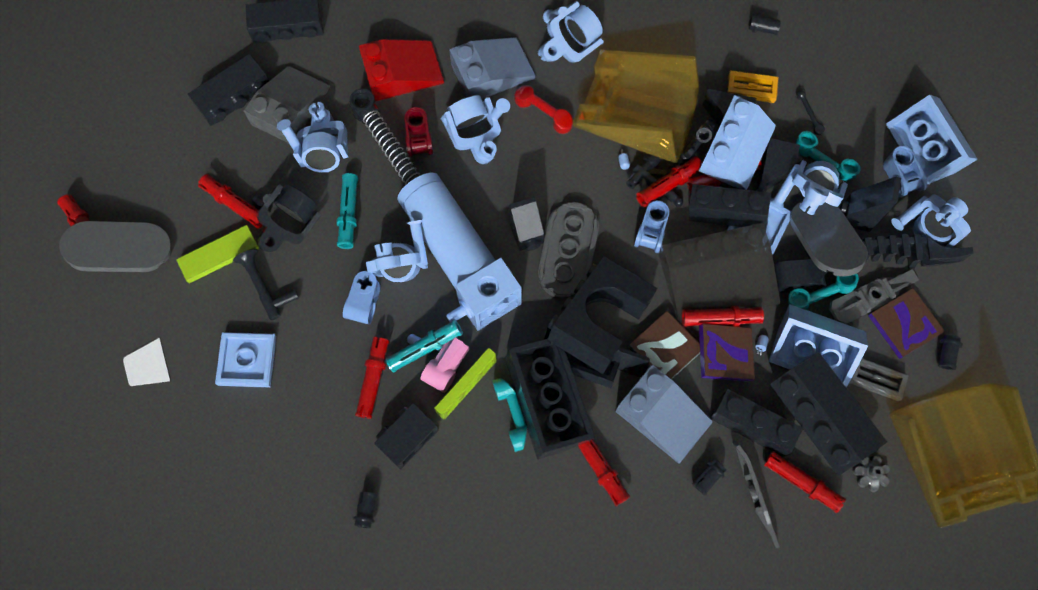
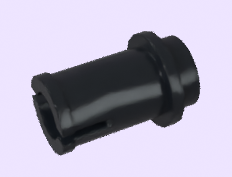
(764, 24)
(949, 352)
(709, 476)
(365, 510)

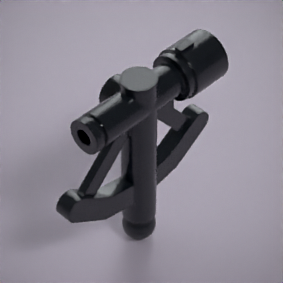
(704, 134)
(646, 172)

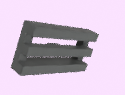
(881, 380)

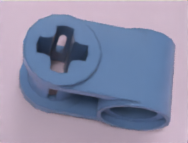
(908, 171)
(652, 230)
(362, 303)

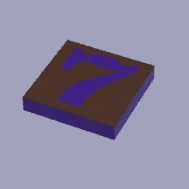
(906, 323)
(726, 353)

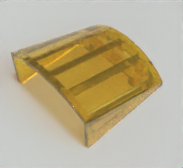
(642, 101)
(970, 450)

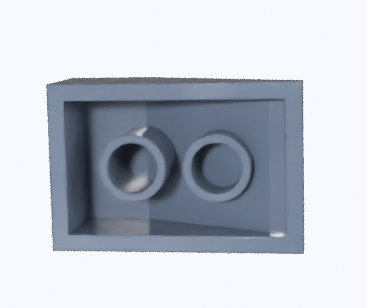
(490, 66)
(664, 414)

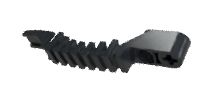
(807, 276)

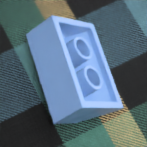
(933, 138)
(738, 144)
(807, 333)

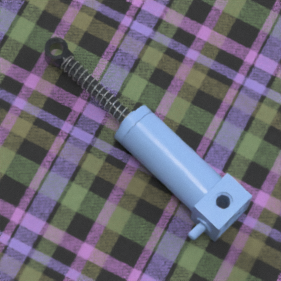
(482, 283)

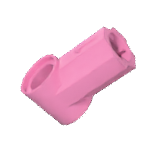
(441, 370)

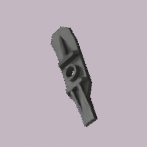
(861, 300)
(755, 491)

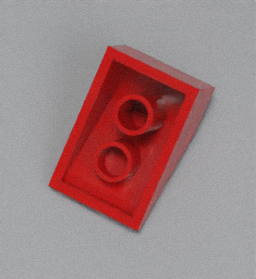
(400, 67)

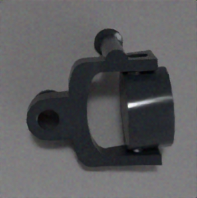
(293, 204)

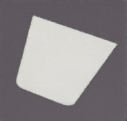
(146, 365)

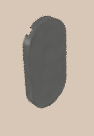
(829, 239)
(115, 246)
(567, 249)

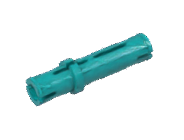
(347, 219)
(399, 360)

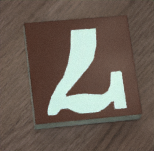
(666, 345)

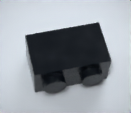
(406, 435)

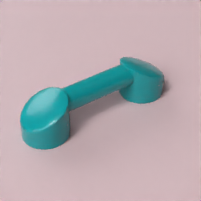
(847, 169)
(843, 284)
(505, 391)

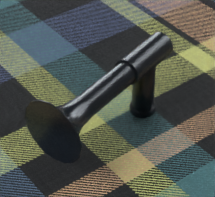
(271, 305)

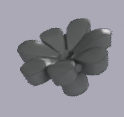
(872, 473)

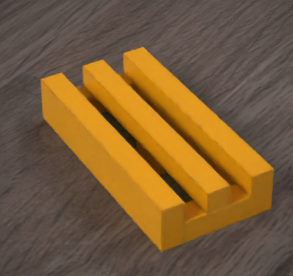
(761, 93)

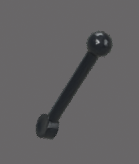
(819, 129)

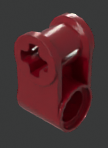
(417, 136)

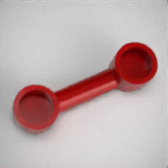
(562, 118)

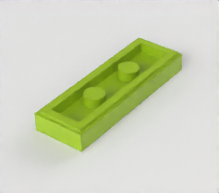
(216, 254)
(466, 384)

